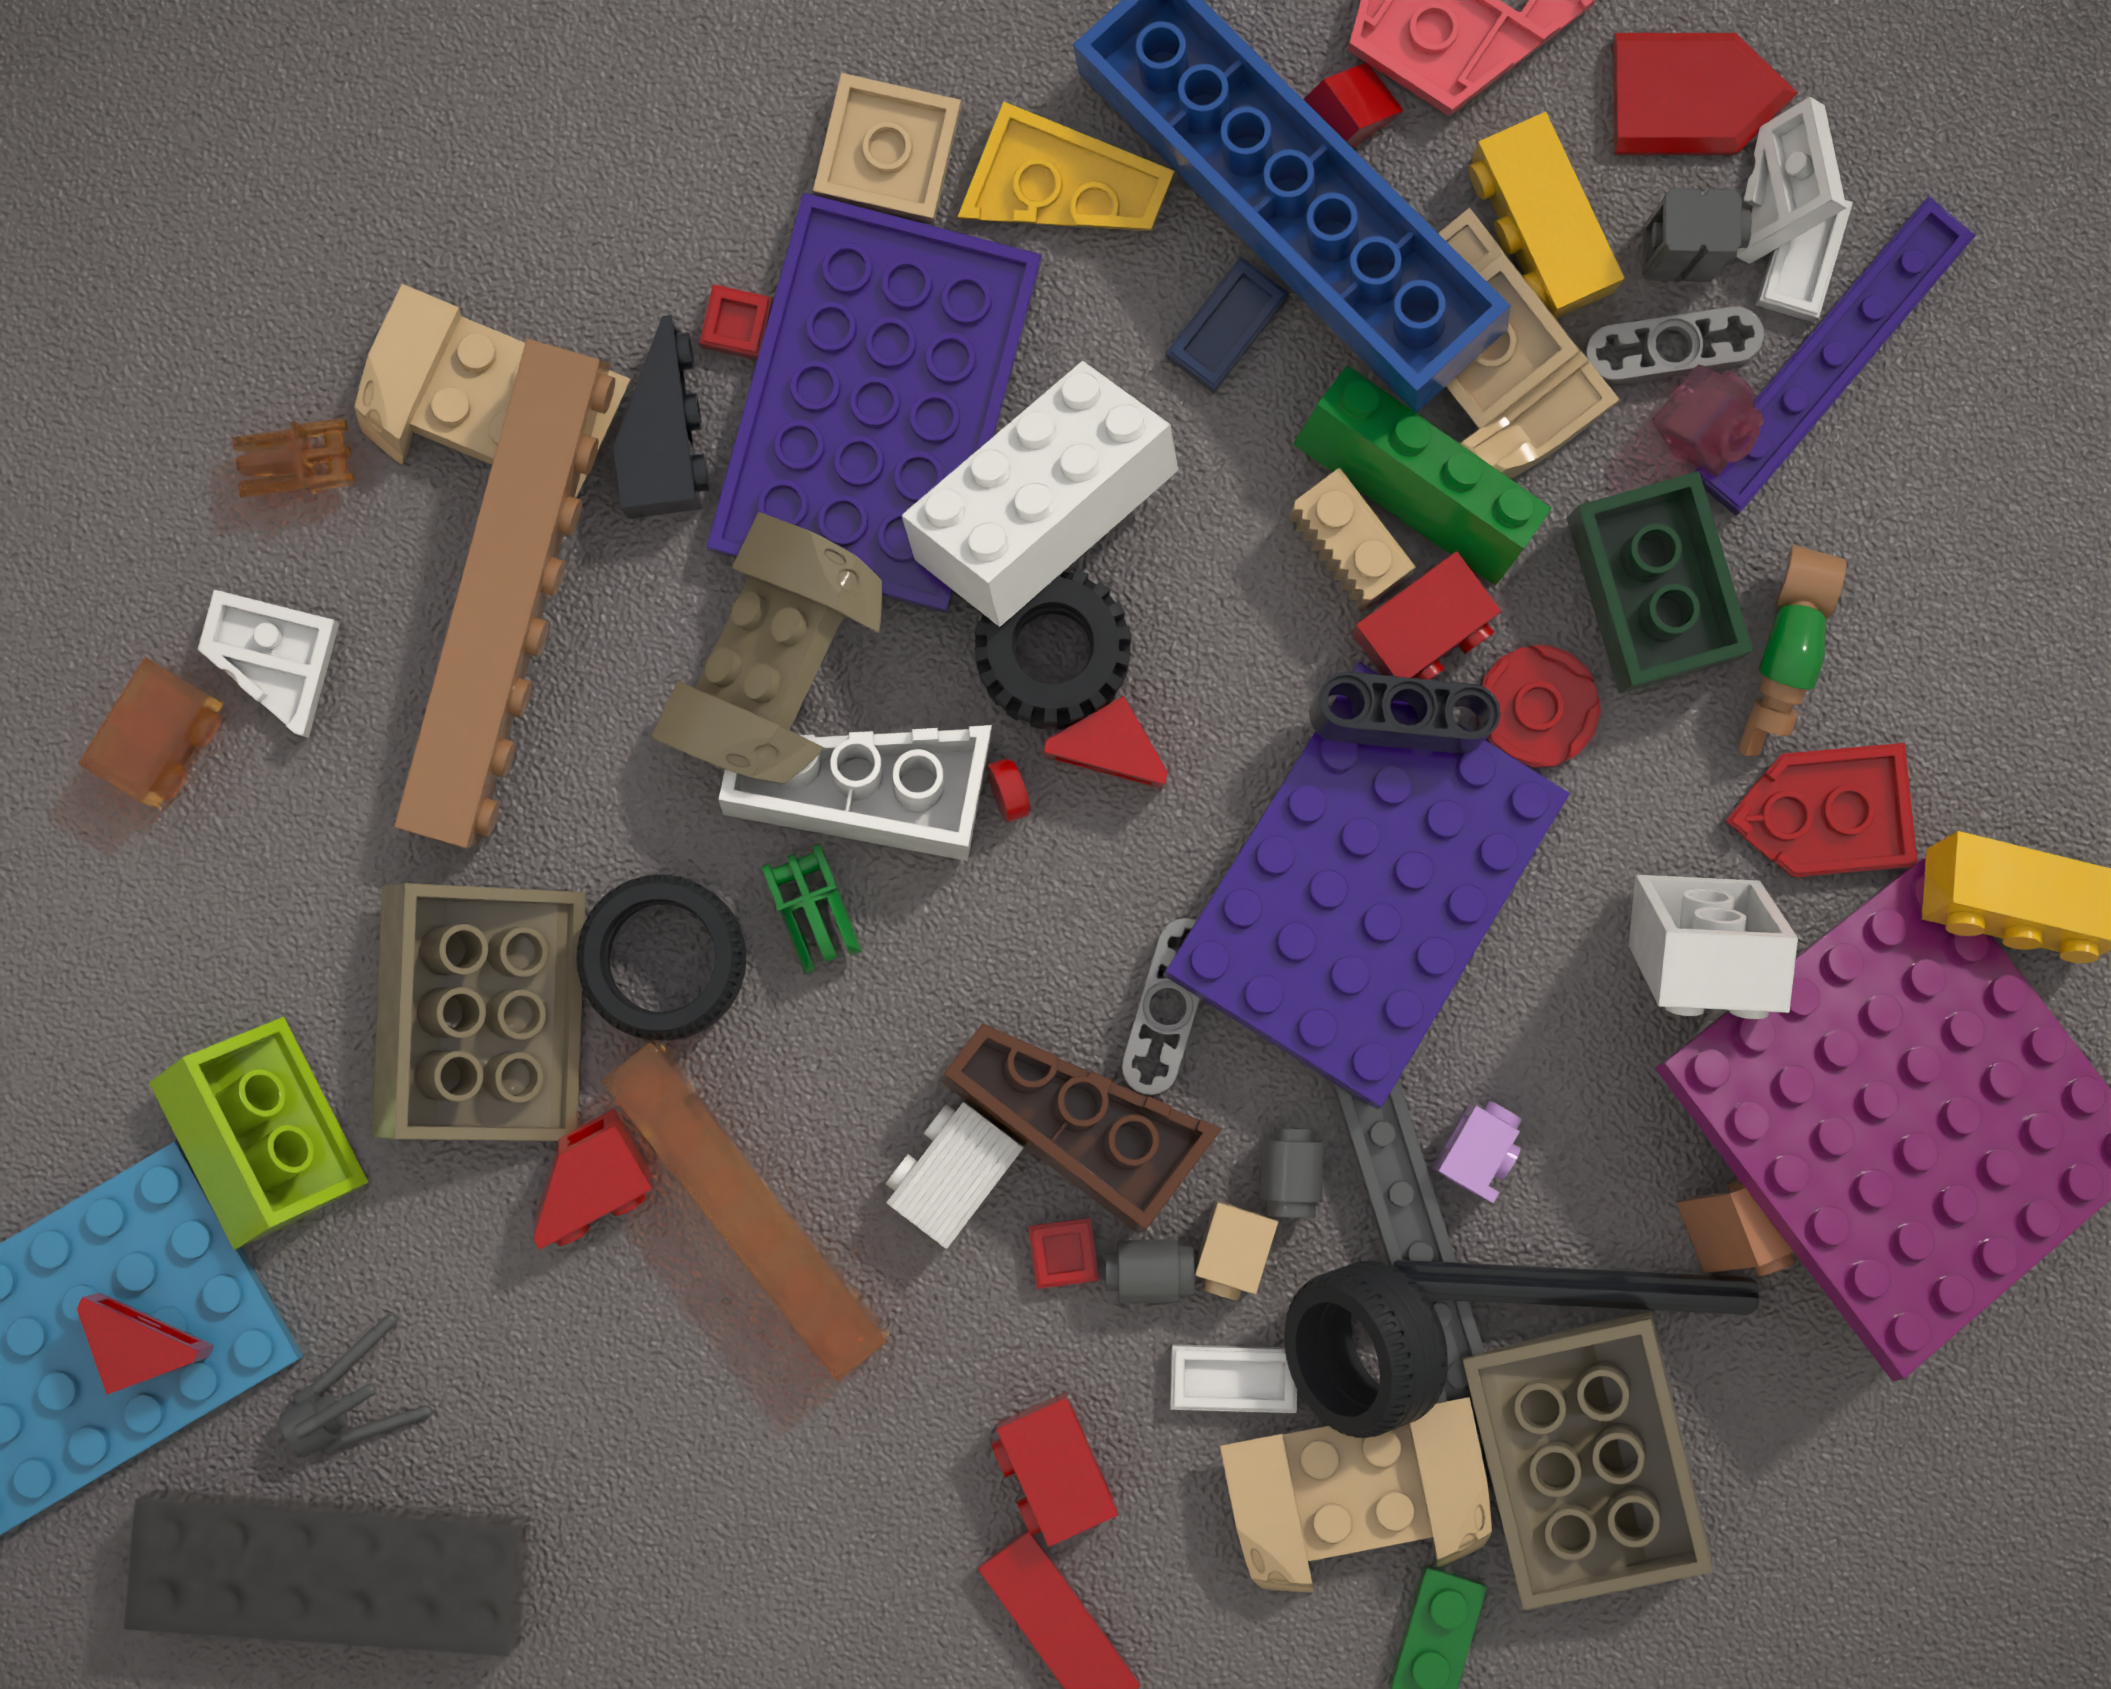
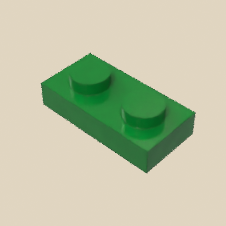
(1438, 1631)

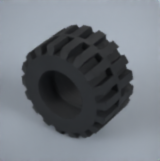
(1067, 701)

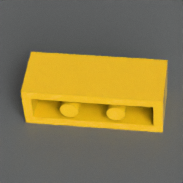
(1544, 216)
(2018, 896)

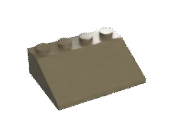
(477, 1013)
(1588, 1462)

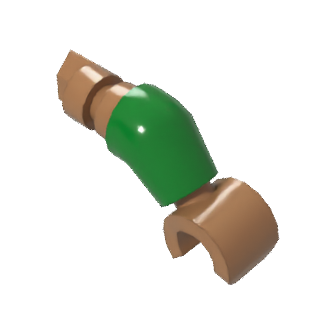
(1794, 644)

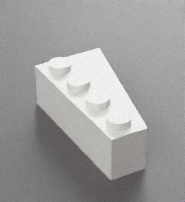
(878, 789)

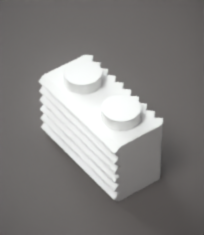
(953, 1173)

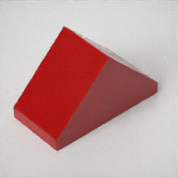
(1354, 103)
(1109, 744)
(133, 1344)

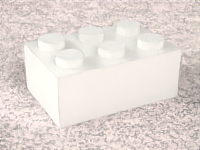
(1712, 945)

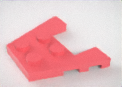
(1454, 46)

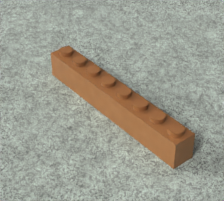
(504, 594)

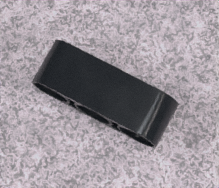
(1430, 698)

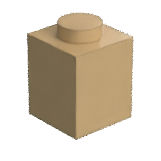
(1234, 1250)

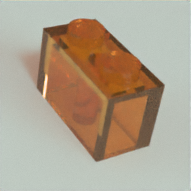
(153, 734)

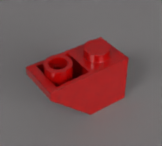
(589, 1176)

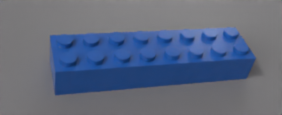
(1294, 192)

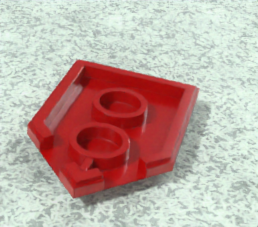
(1691, 93)
(1832, 811)

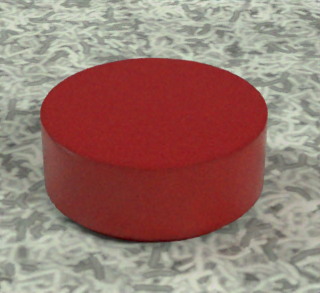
(1008, 790)

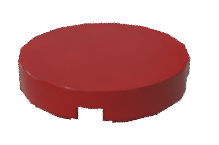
(1544, 705)

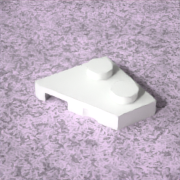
(1792, 180)
(271, 654)

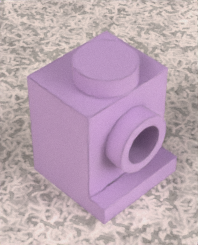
(1480, 1149)

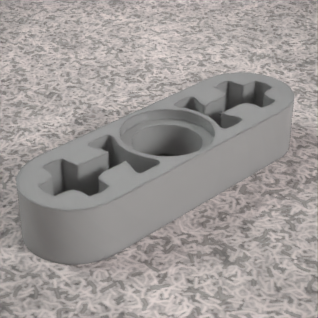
(1719, 354)
(1140, 1047)

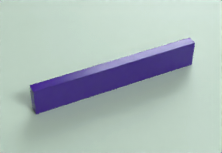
(1842, 347)

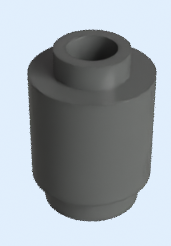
(1291, 1173)
(1150, 1271)

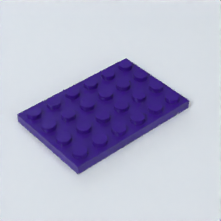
(874, 383)
(1365, 898)

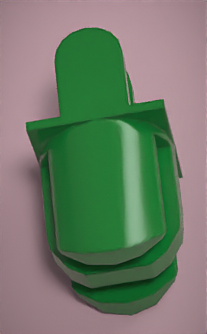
(796, 870)

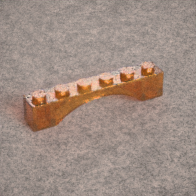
(745, 1210)

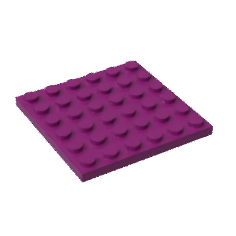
(1905, 1122)

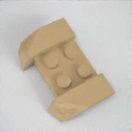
(444, 381)
(1533, 382)
(1342, 1494)

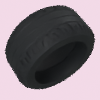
(597, 940)
(1405, 1337)

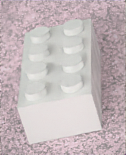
(1041, 492)

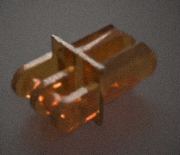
(296, 458)

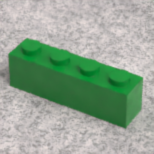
(1421, 475)

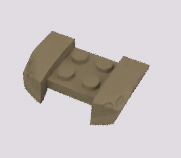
(771, 652)

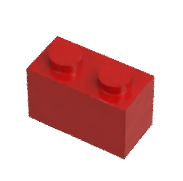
(1428, 621)
(1054, 1469)

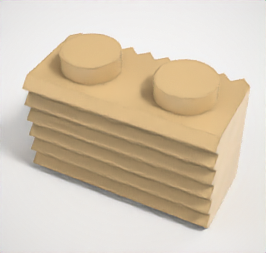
(1350, 539)

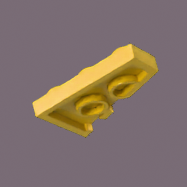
(1061, 178)

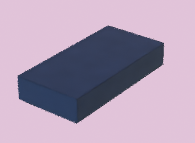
(1227, 325)

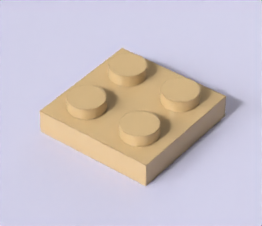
(887, 148)

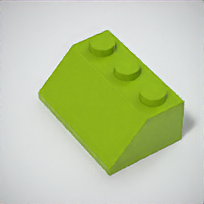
(257, 1131)

